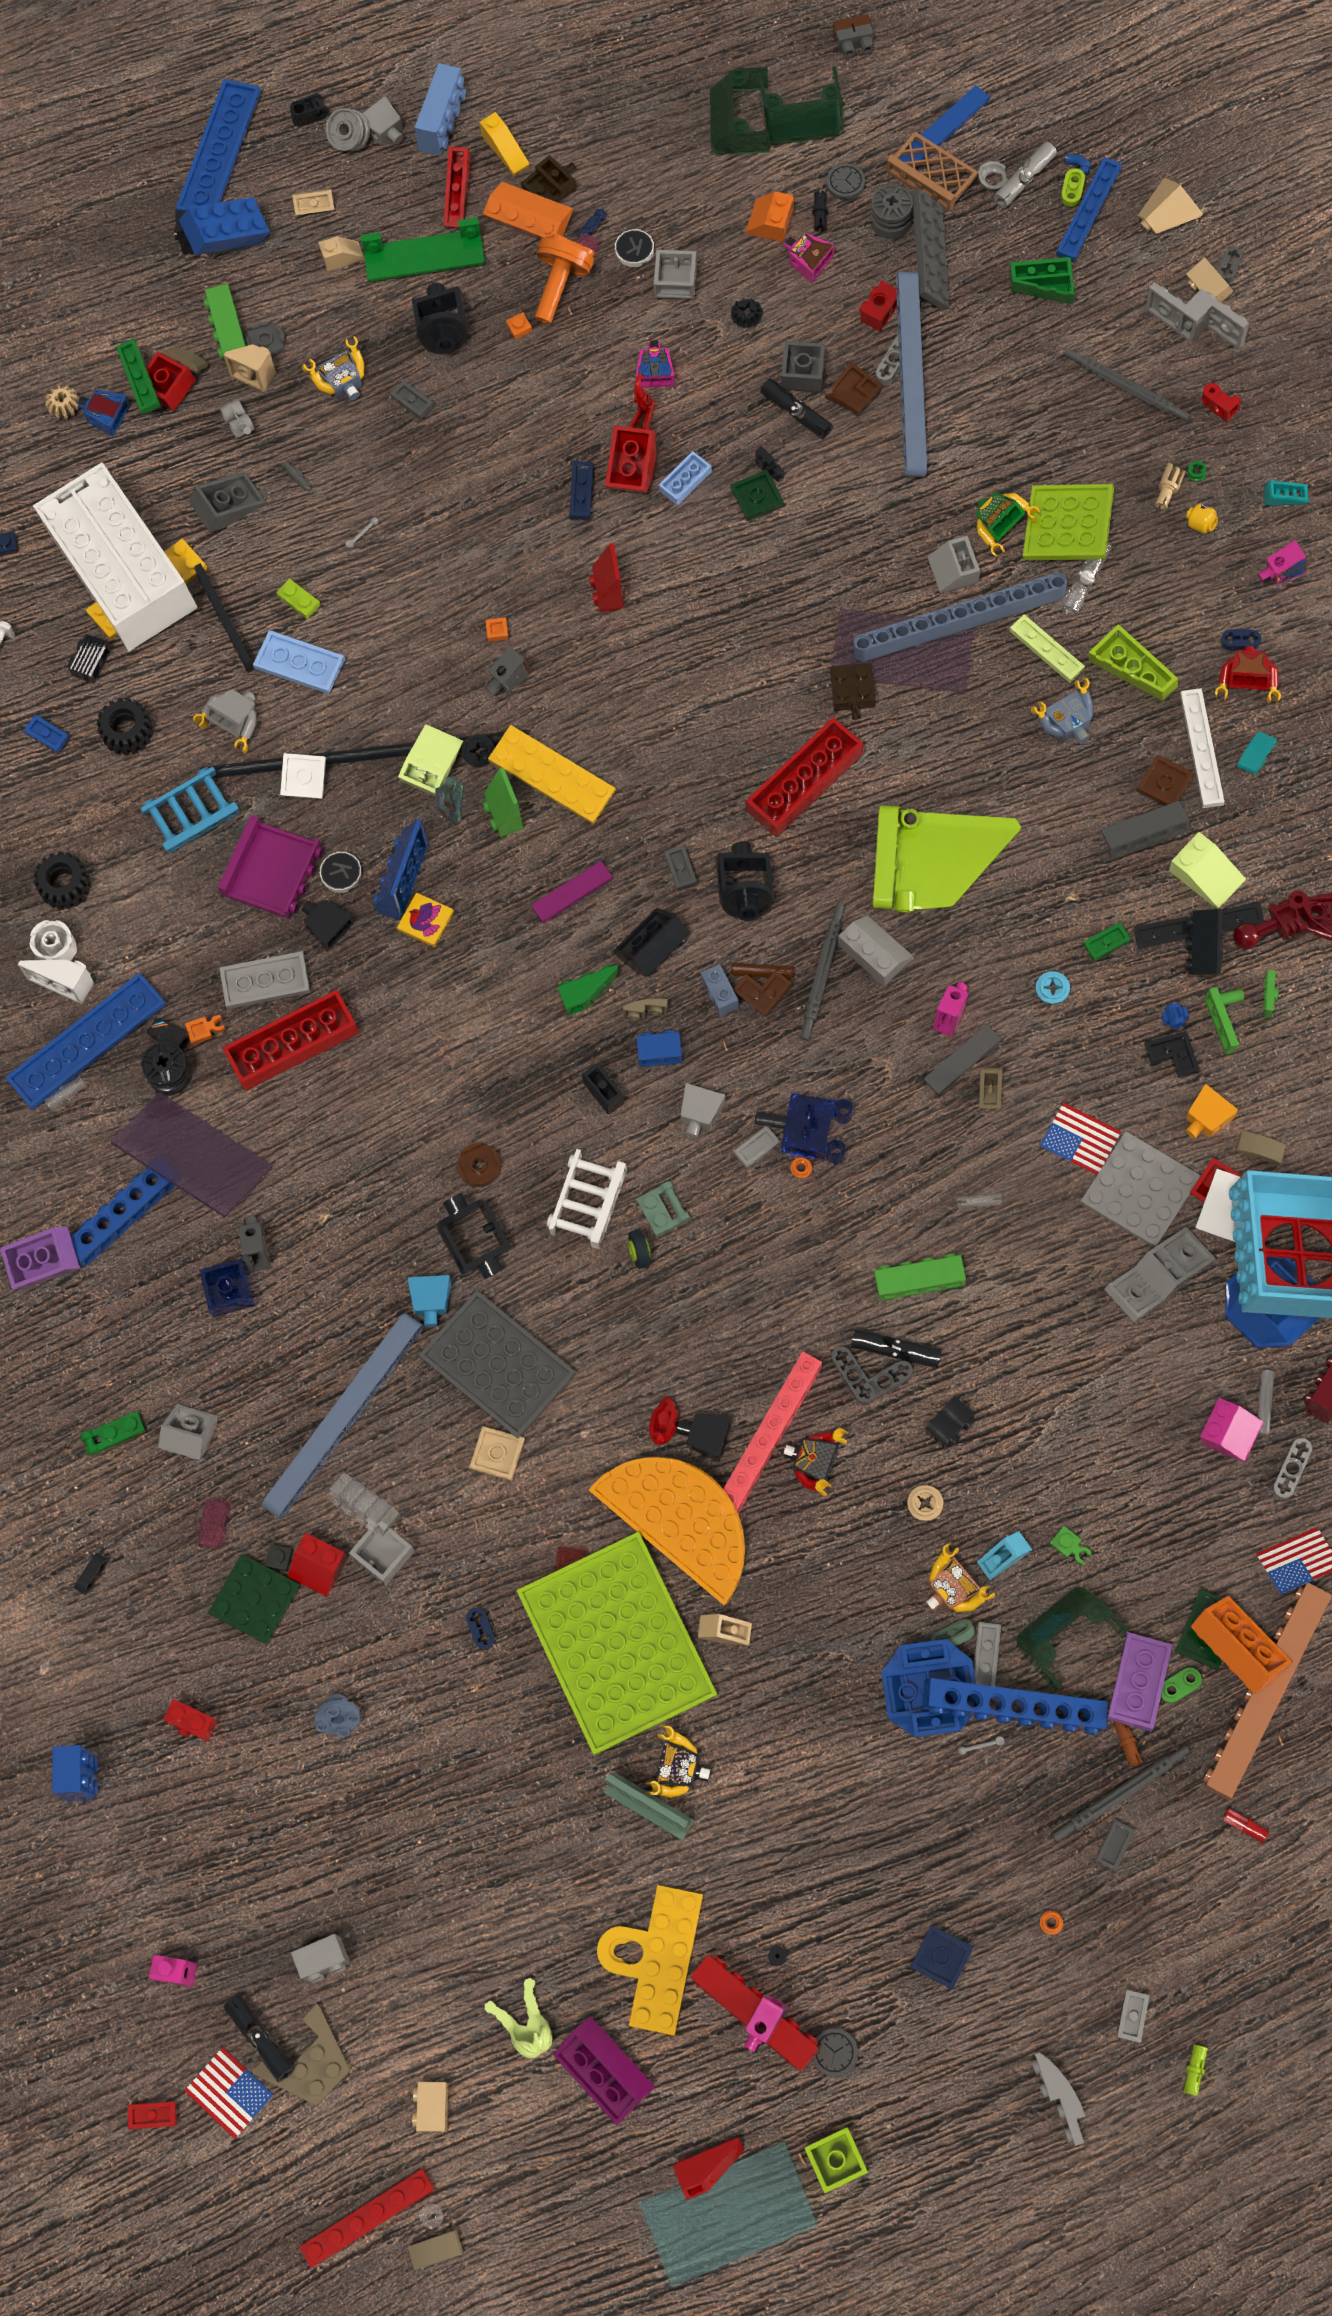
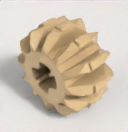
(62, 402)

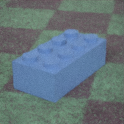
(440, 109)

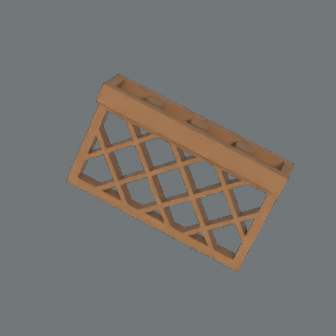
(922, 180)

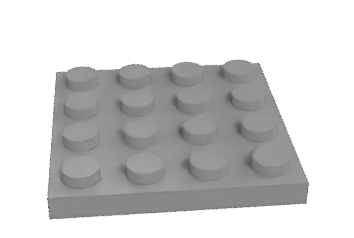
(1140, 1189)

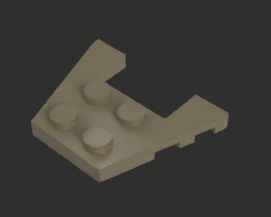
(317, 2068)

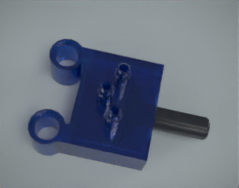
(809, 1125)

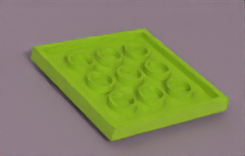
(1071, 522)

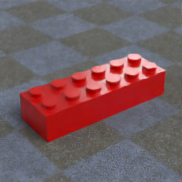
(804, 777)
(291, 1040)
(742, 2003)

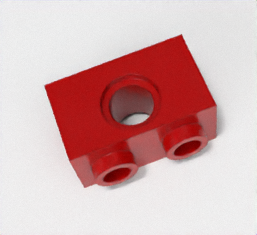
(875, 315)

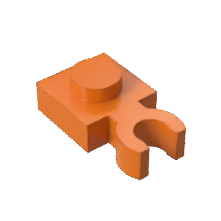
(200, 1030)

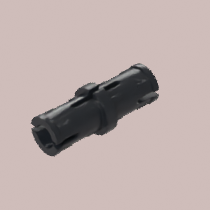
(820, 211)

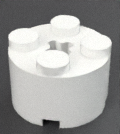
(52, 932)

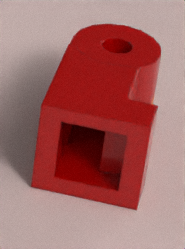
(1220, 402)

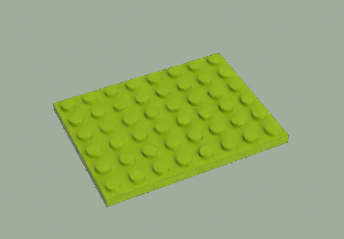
(616, 1643)

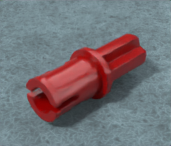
(1245, 1825)

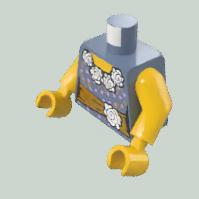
(340, 374)

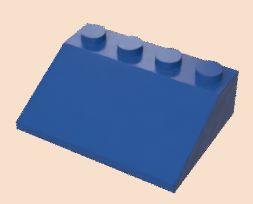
(402, 871)

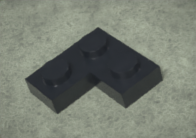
(1176, 1048)

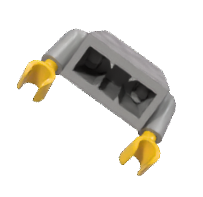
(232, 713)

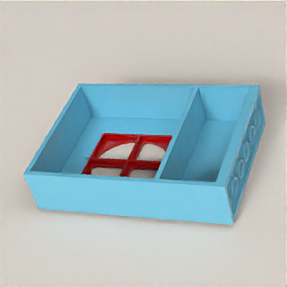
(1260, 1205)

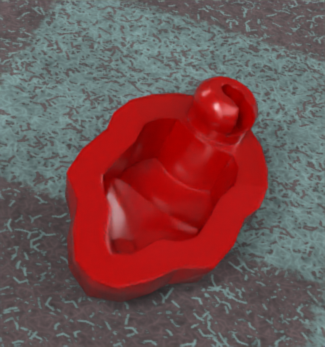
(663, 1422)

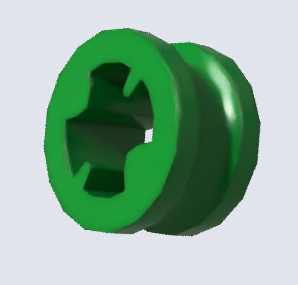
(1197, 477)

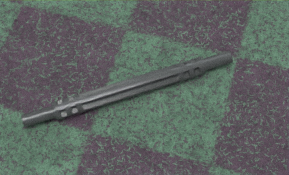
(1127, 385)
(822, 971)
(1121, 1793)

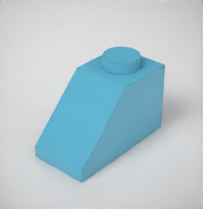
(1004, 1555)

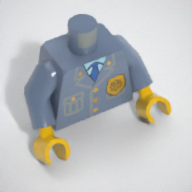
(1068, 716)

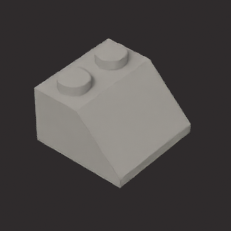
(187, 1432)

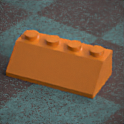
(527, 212)
(1241, 1644)

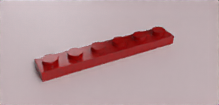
(366, 2218)

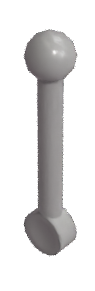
(350, 543)
(999, 1741)

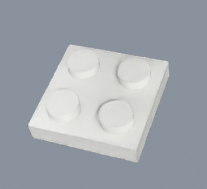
(303, 776)

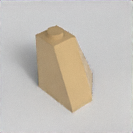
(1168, 208)

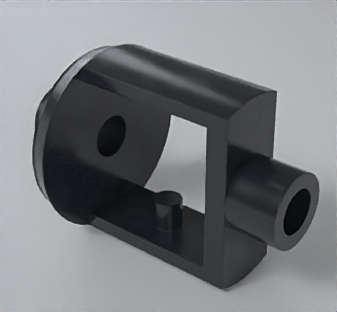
(442, 330)
(747, 898)
(458, 1209)

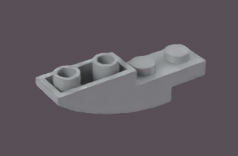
(1056, 2087)

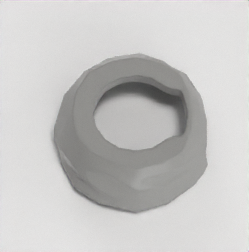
(992, 167)

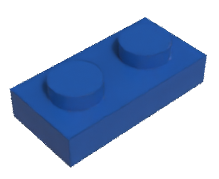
(46, 734)

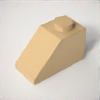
(340, 252)
(724, 1629)

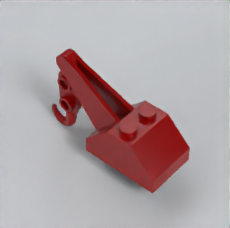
(633, 448)

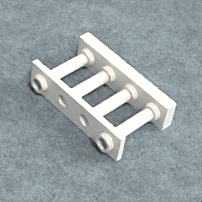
(602, 1214)

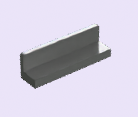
(1146, 830)

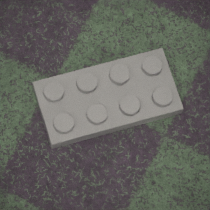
(264, 980)

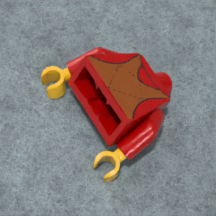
(1249, 671)

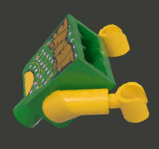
(999, 515)

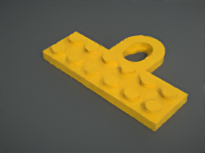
(664, 1961)

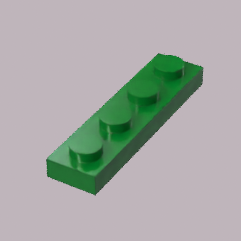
(138, 376)

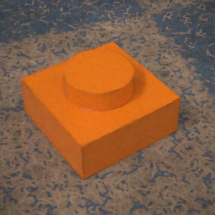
(518, 325)
(496, 629)

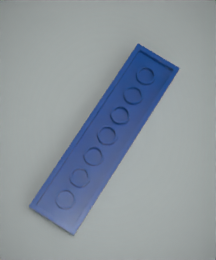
(219, 145)
(85, 1041)

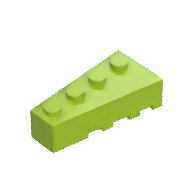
(1131, 662)

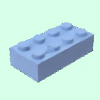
(685, 478)

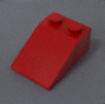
(607, 581)

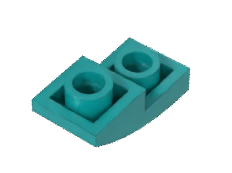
(1256, 752)

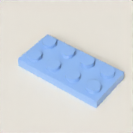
(299, 662)

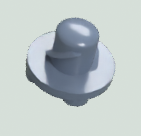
(337, 1716)

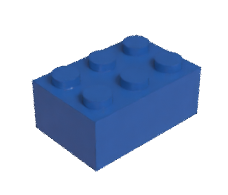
(74, 1773)

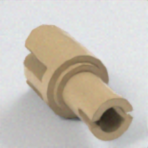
(1169, 485)

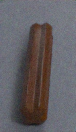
(764, 971)

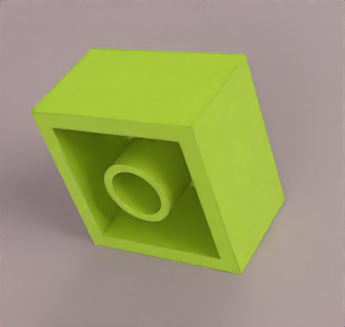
(836, 2160)

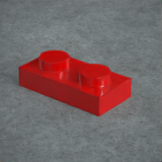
(152, 2115)

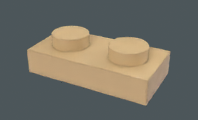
(313, 201)

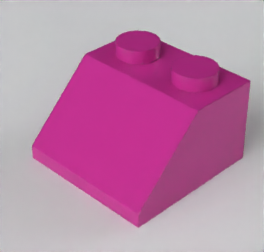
(1231, 1430)

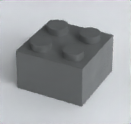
(803, 366)

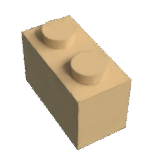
(1207, 278)
(431, 2107)

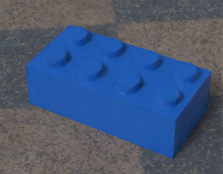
(224, 225)

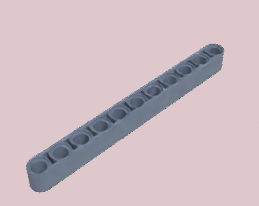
(911, 374)
(972, 614)
(342, 1416)

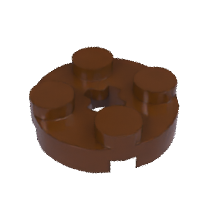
(467, 1161)

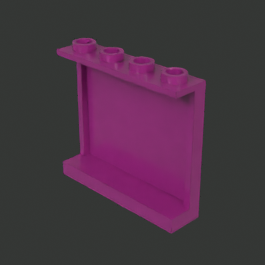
(270, 868)

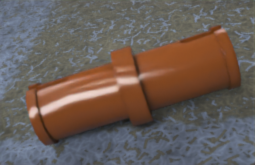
(1128, 1744)

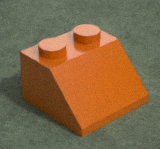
(771, 216)

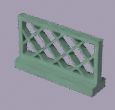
(648, 1806)

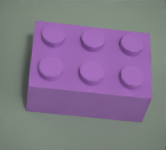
(39, 1257)

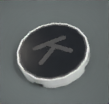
(634, 248)
(340, 872)

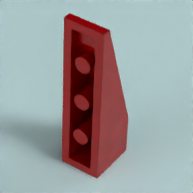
(456, 185)

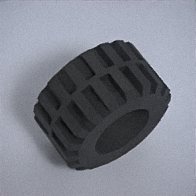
(117, 713)
(66, 895)

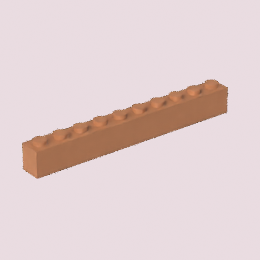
(1260, 1707)

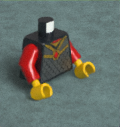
(815, 1459)

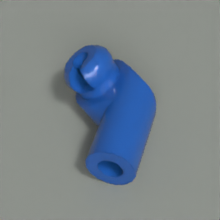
(1078, 160)

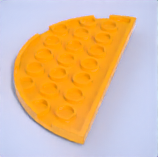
(680, 1515)

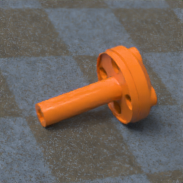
(564, 258)

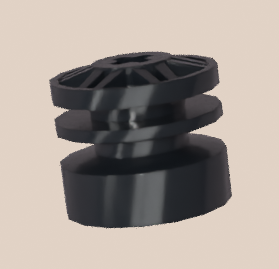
(168, 1079)

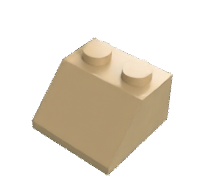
(251, 366)

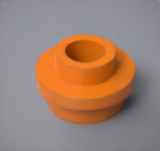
(801, 1161)
(1051, 1915)

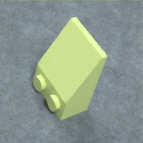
(1207, 871)

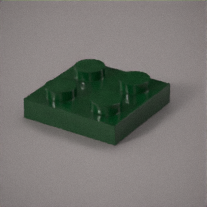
(756, 495)

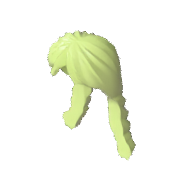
(528, 2039)

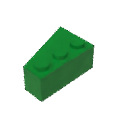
(1044, 279)

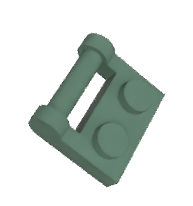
(656, 1212)

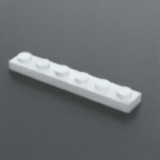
(1202, 748)

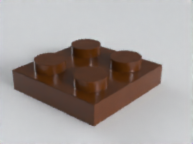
(1165, 781)

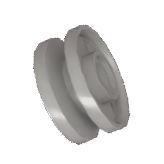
(337, 129)

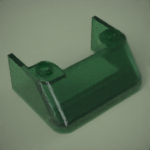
(805, 119)
(731, 134)
(1035, 1638)

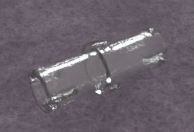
(65, 1093)
(979, 1200)

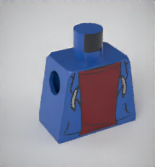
(105, 410)

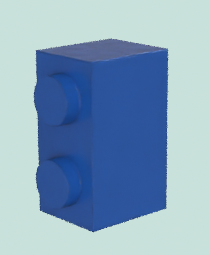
(659, 1049)

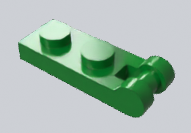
(113, 1433)

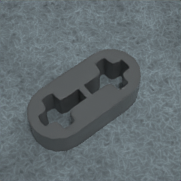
(1233, 266)

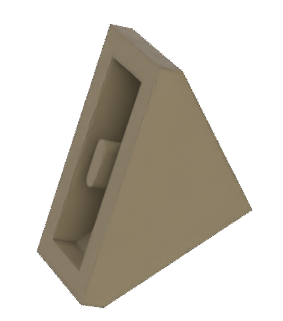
(990, 1088)

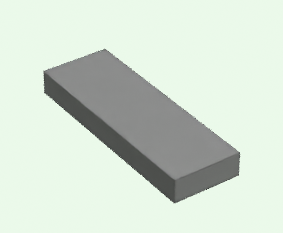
(987, 1653)

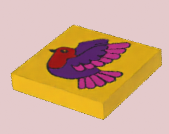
(425, 919)

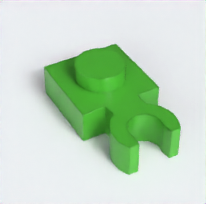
(1067, 1543)

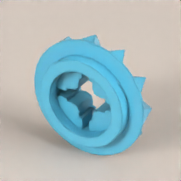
(1059, 982)

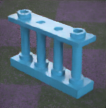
(208, 820)

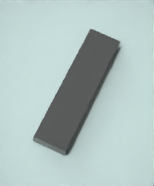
(962, 1060)

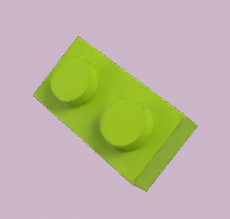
(298, 598)

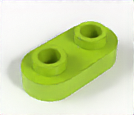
(1073, 189)

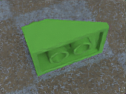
(502, 805)

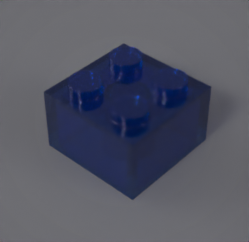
(227, 1288)

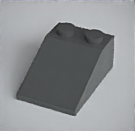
(225, 501)

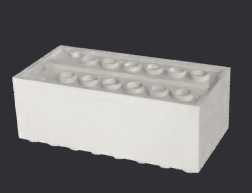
(115, 556)

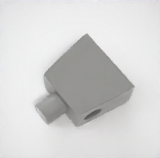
(384, 122)
(700, 1109)

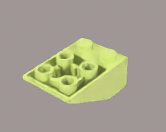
(430, 760)

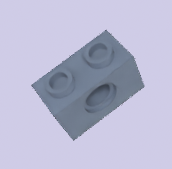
(719, 990)

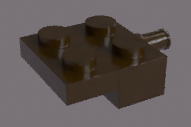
(551, 180)
(852, 687)

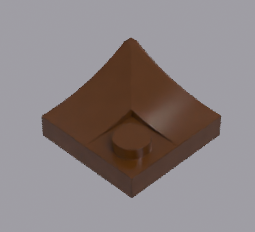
(854, 389)

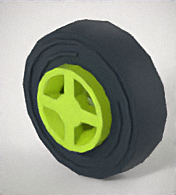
(639, 1249)

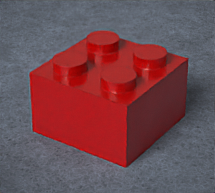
(169, 380)

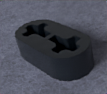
(91, 1573)

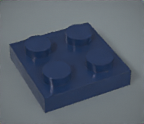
(941, 1957)

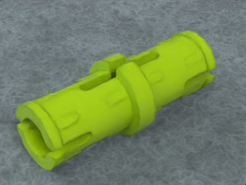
(1195, 2070)

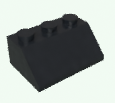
(652, 942)
(1204, 943)

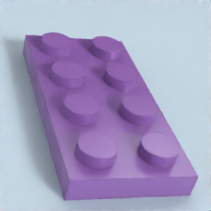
(1139, 1682)

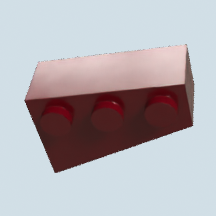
(1320, 1403)

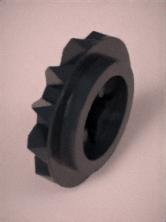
(752, 317)
(471, 757)

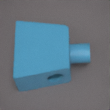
(430, 1297)

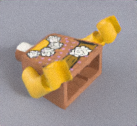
(953, 1585)

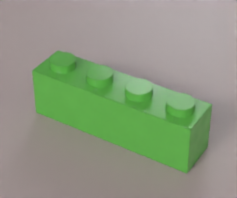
(224, 319)
(919, 1277)

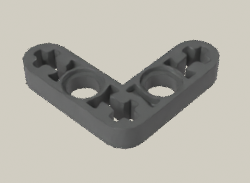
(870, 1384)

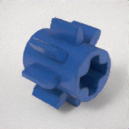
(1175, 1016)

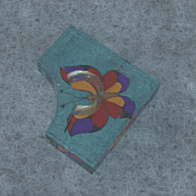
(449, 799)

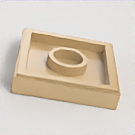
(496, 1453)

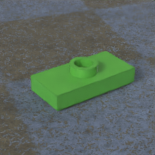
(1270, 993)

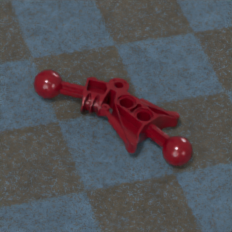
(1287, 921)

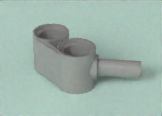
(236, 418)

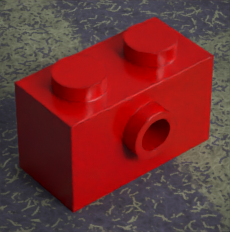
(190, 1721)

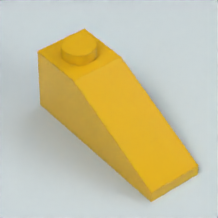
(503, 143)

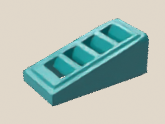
(1272, 493)

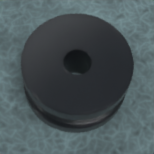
(777, 1961)

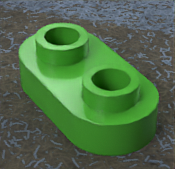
(1181, 1685)

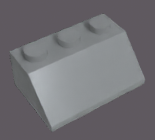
(874, 949)

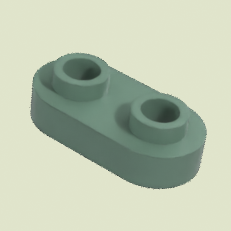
(956, 1633)

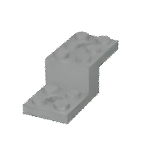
(1194, 317)
(1160, 1274)

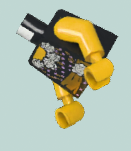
(677, 1766)

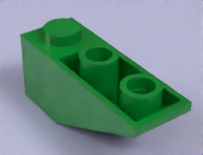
(583, 992)

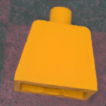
(1209, 1113)

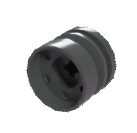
(891, 211)

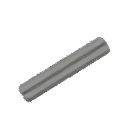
(1265, 1400)

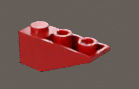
(703, 2170)

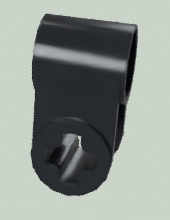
(307, 110)

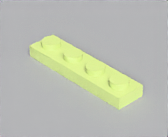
(1047, 648)

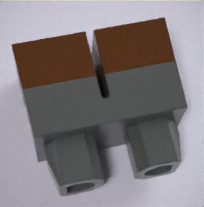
(853, 35)

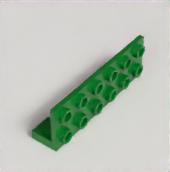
(423, 253)

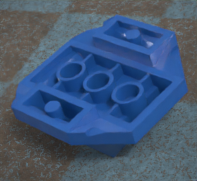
(1268, 1329)
(904, 1686)

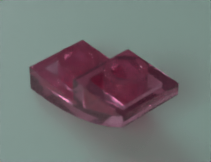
(212, 1523)

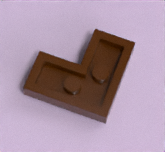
(763, 997)

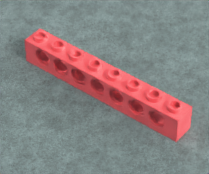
(772, 1429)

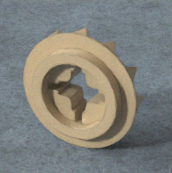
(925, 1492)

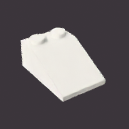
(60, 976)

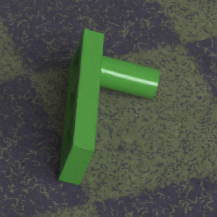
(1216, 1005)

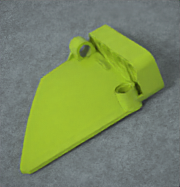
(934, 857)

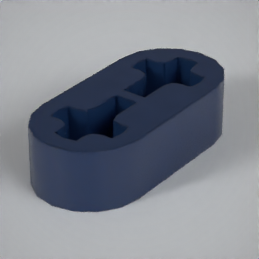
(1240, 639)
(475, 1631)

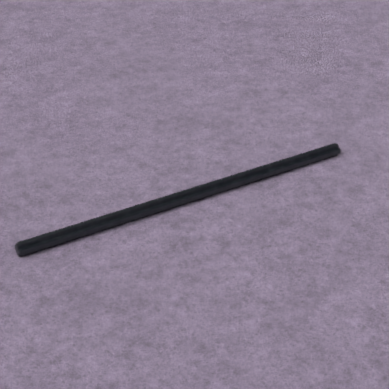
(332, 757)

